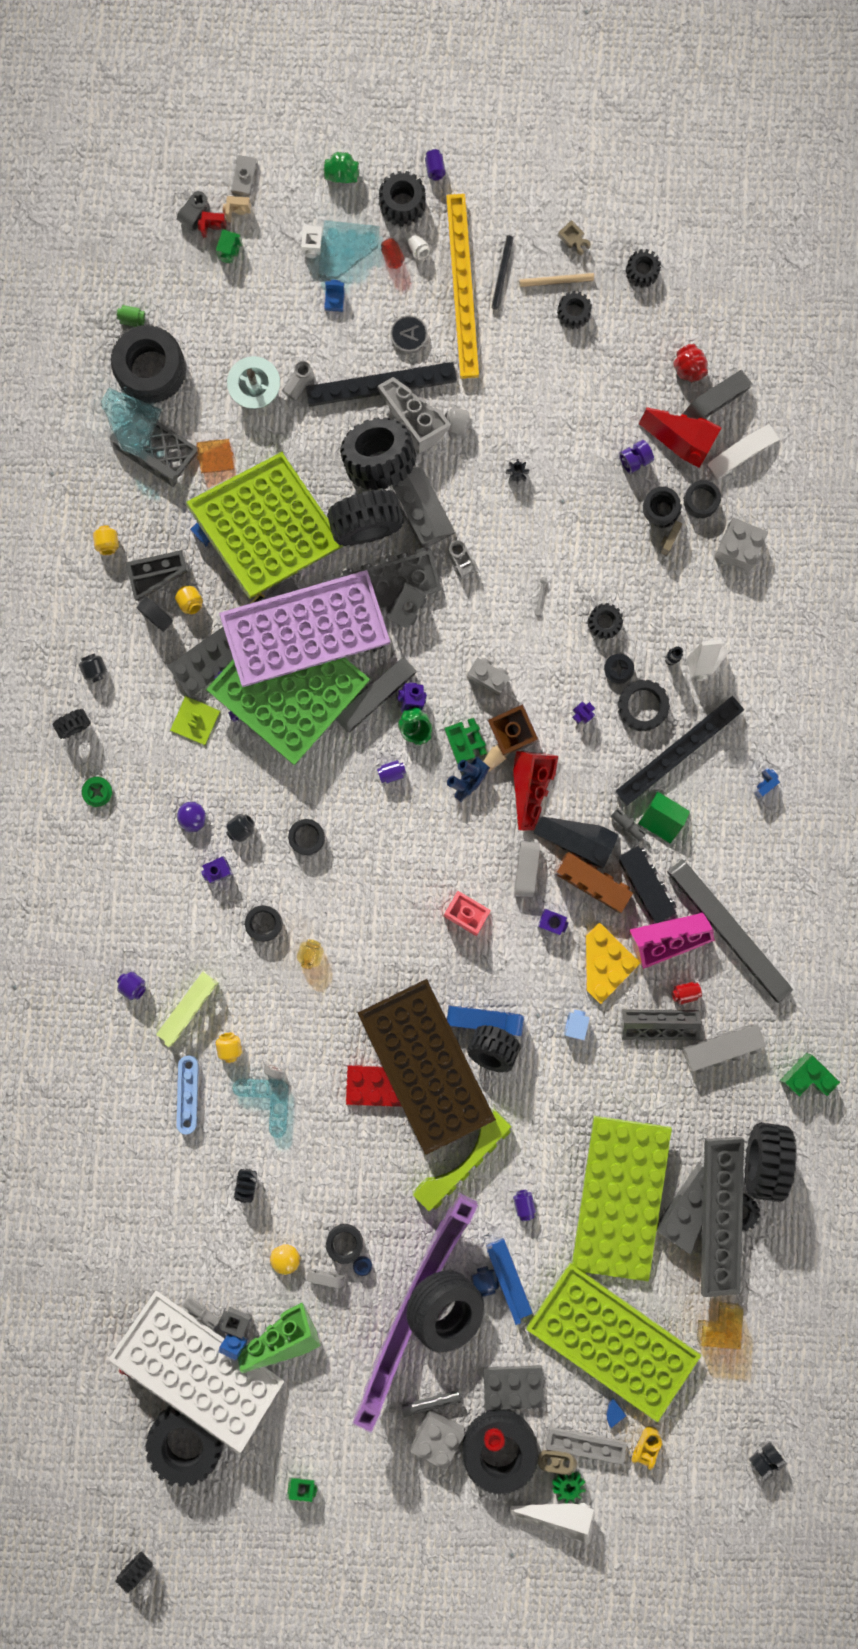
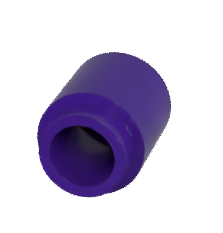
(435, 165)
(391, 771)
(524, 1205)

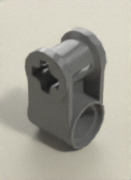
(192, 210)

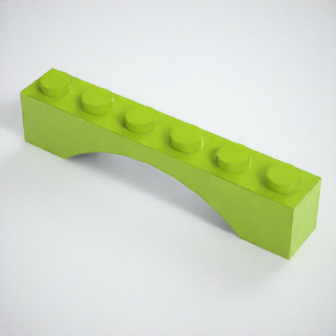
(433, 1189)

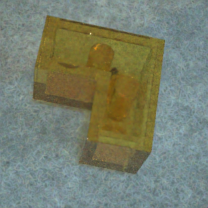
(725, 1331)

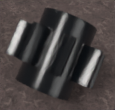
(518, 476)

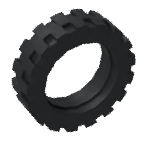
(650, 686)

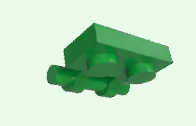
(460, 743)

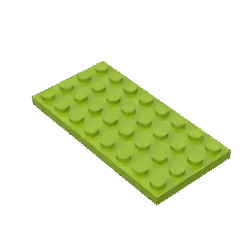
(621, 1198)
(613, 1342)

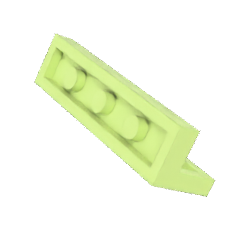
(187, 1009)

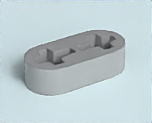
(325, 1278)

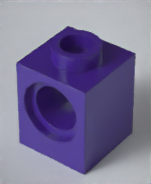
(544, 922)

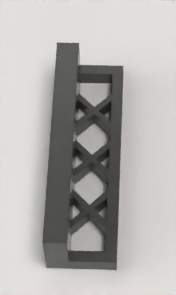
(661, 1021)

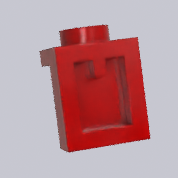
(211, 220)

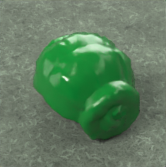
(341, 168)
(415, 726)

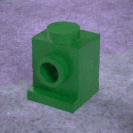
(228, 246)
(307, 1495)

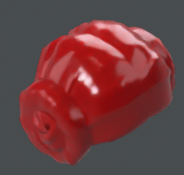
(691, 363)

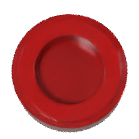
(494, 1439)

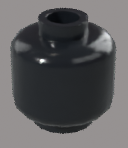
(92, 667)
(240, 827)

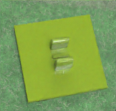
(195, 720)

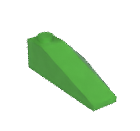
(287, 1338)

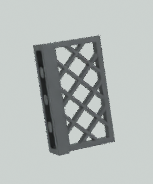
(157, 466)

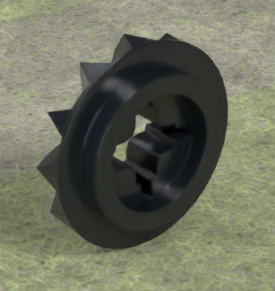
(625, 662)

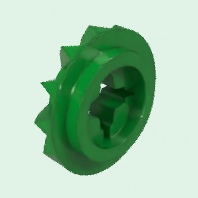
(88, 793)

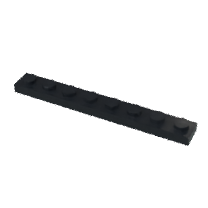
(367, 385)
(679, 750)

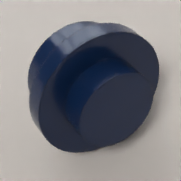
(362, 1266)

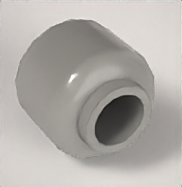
(459, 420)

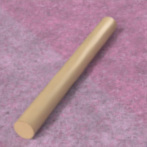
(556, 280)

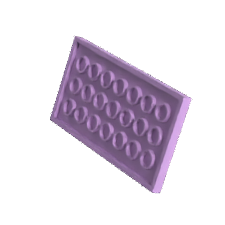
(304, 628)

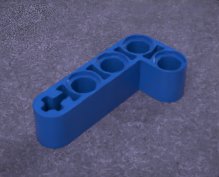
(473, 1018)

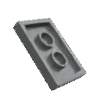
(513, 1387)

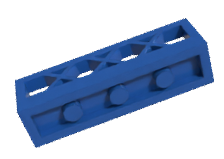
(509, 1280)

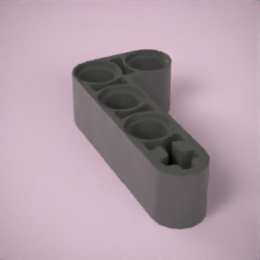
(719, 396)

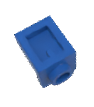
(334, 296)
(764, 787)

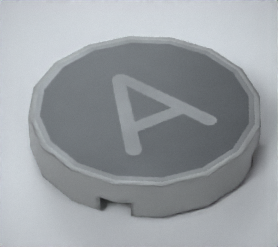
(409, 334)

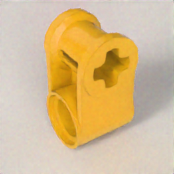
(647, 1451)

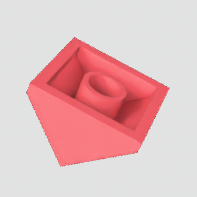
(466, 913)

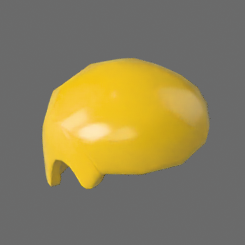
(285, 1259)

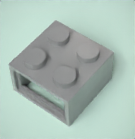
(741, 544)
(437, 1439)

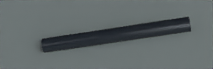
(502, 272)

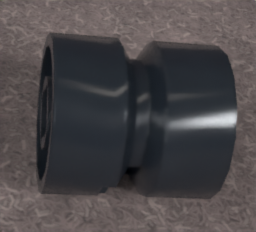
(767, 1461)

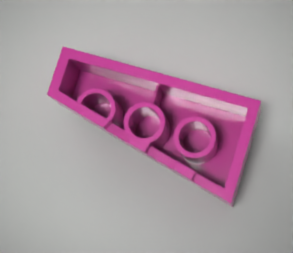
(670, 938)

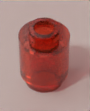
(392, 253)

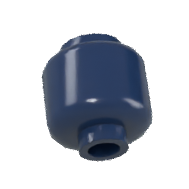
(485, 1281)

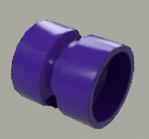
(636, 456)

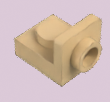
(239, 205)

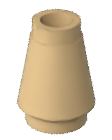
(494, 757)

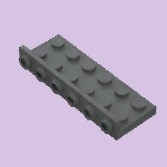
(389, 575)

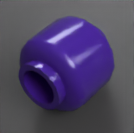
(131, 985)

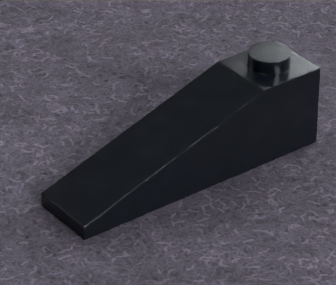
(585, 840)

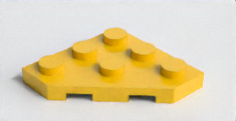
(606, 963)

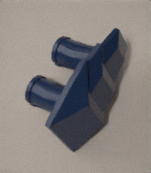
(471, 779)

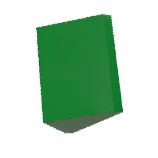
(664, 817)

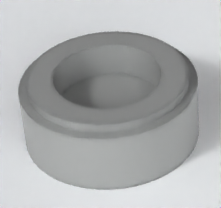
(273, 1071)

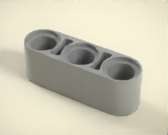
(527, 869)

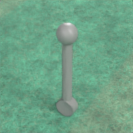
(538, 611)

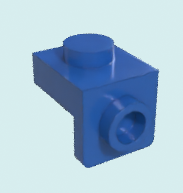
(232, 1346)

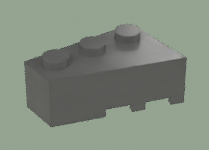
(155, 572)

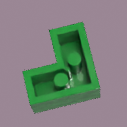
(809, 1072)

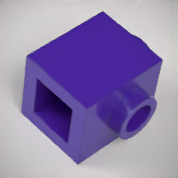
(216, 870)

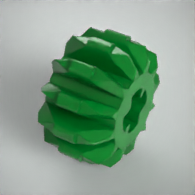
(568, 1493)

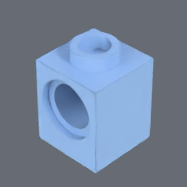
(576, 1025)

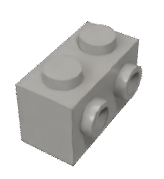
(488, 676)

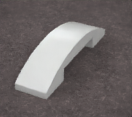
(742, 451)

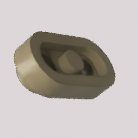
(558, 1462)

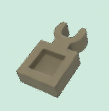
(572, 236)
(667, 542)

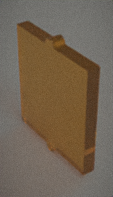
(215, 456)

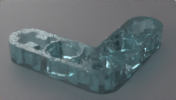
(275, 1098)

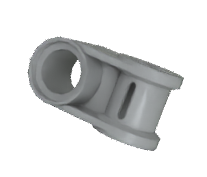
(464, 562)

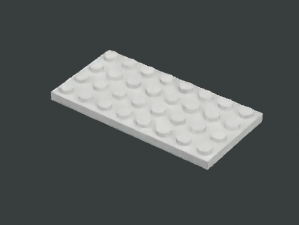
(183, 1367)

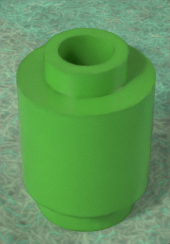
(131, 316)

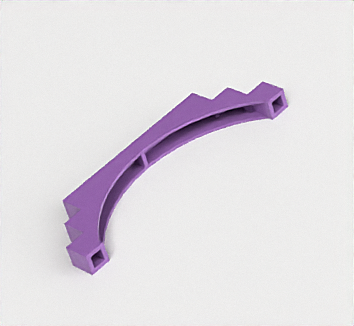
(392, 1349)

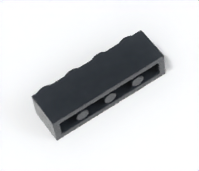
(646, 885)

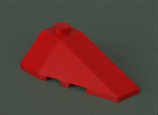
(683, 435)
(531, 779)

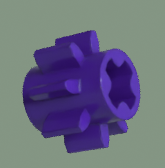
(583, 712)

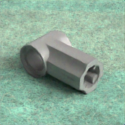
(298, 382)

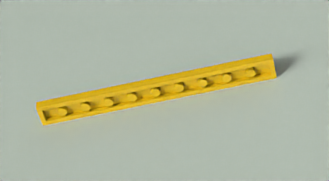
(462, 286)

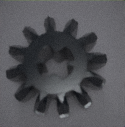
(245, 1185)

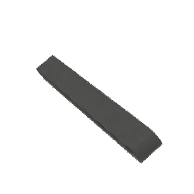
(730, 931)

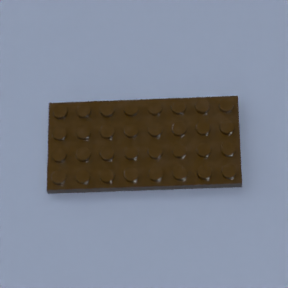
(426, 1066)

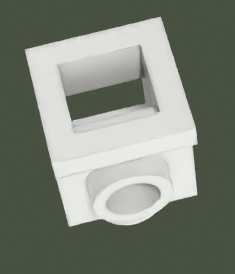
(311, 241)

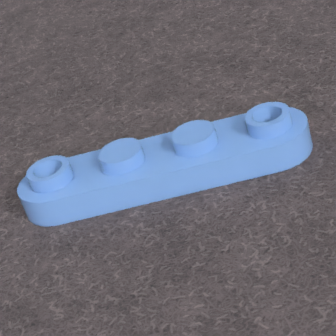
(187, 1094)

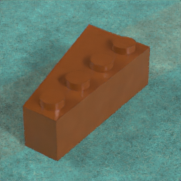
(592, 882)

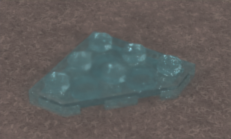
(345, 247)
(129, 420)

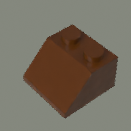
(513, 730)

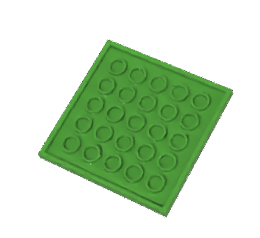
(291, 708)

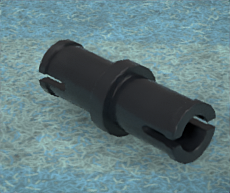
(674, 655)

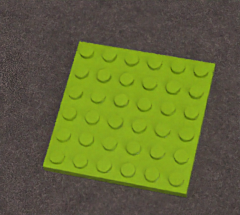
(264, 524)

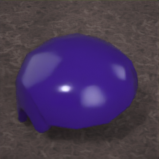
(191, 817)

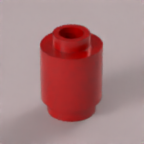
(686, 993)

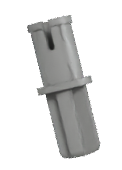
(201, 1313)

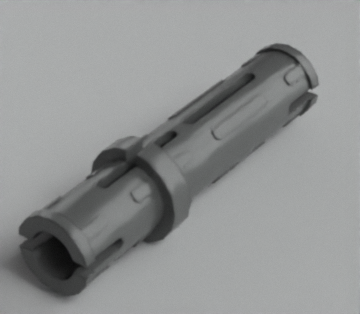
(435, 1402)

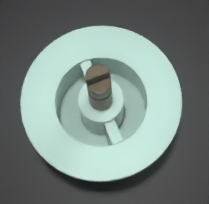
(253, 382)

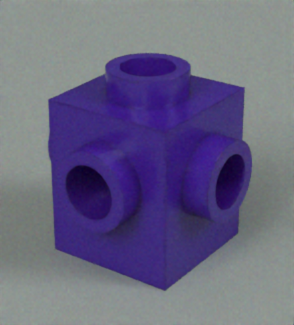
(412, 696)

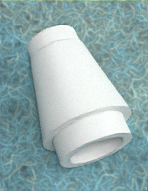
(418, 246)

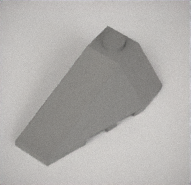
(422, 420)

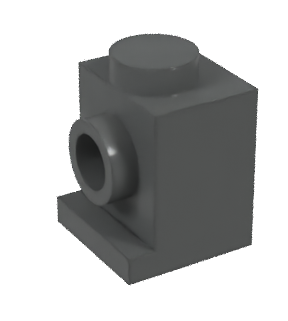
(238, 1328)

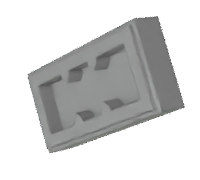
(244, 175)

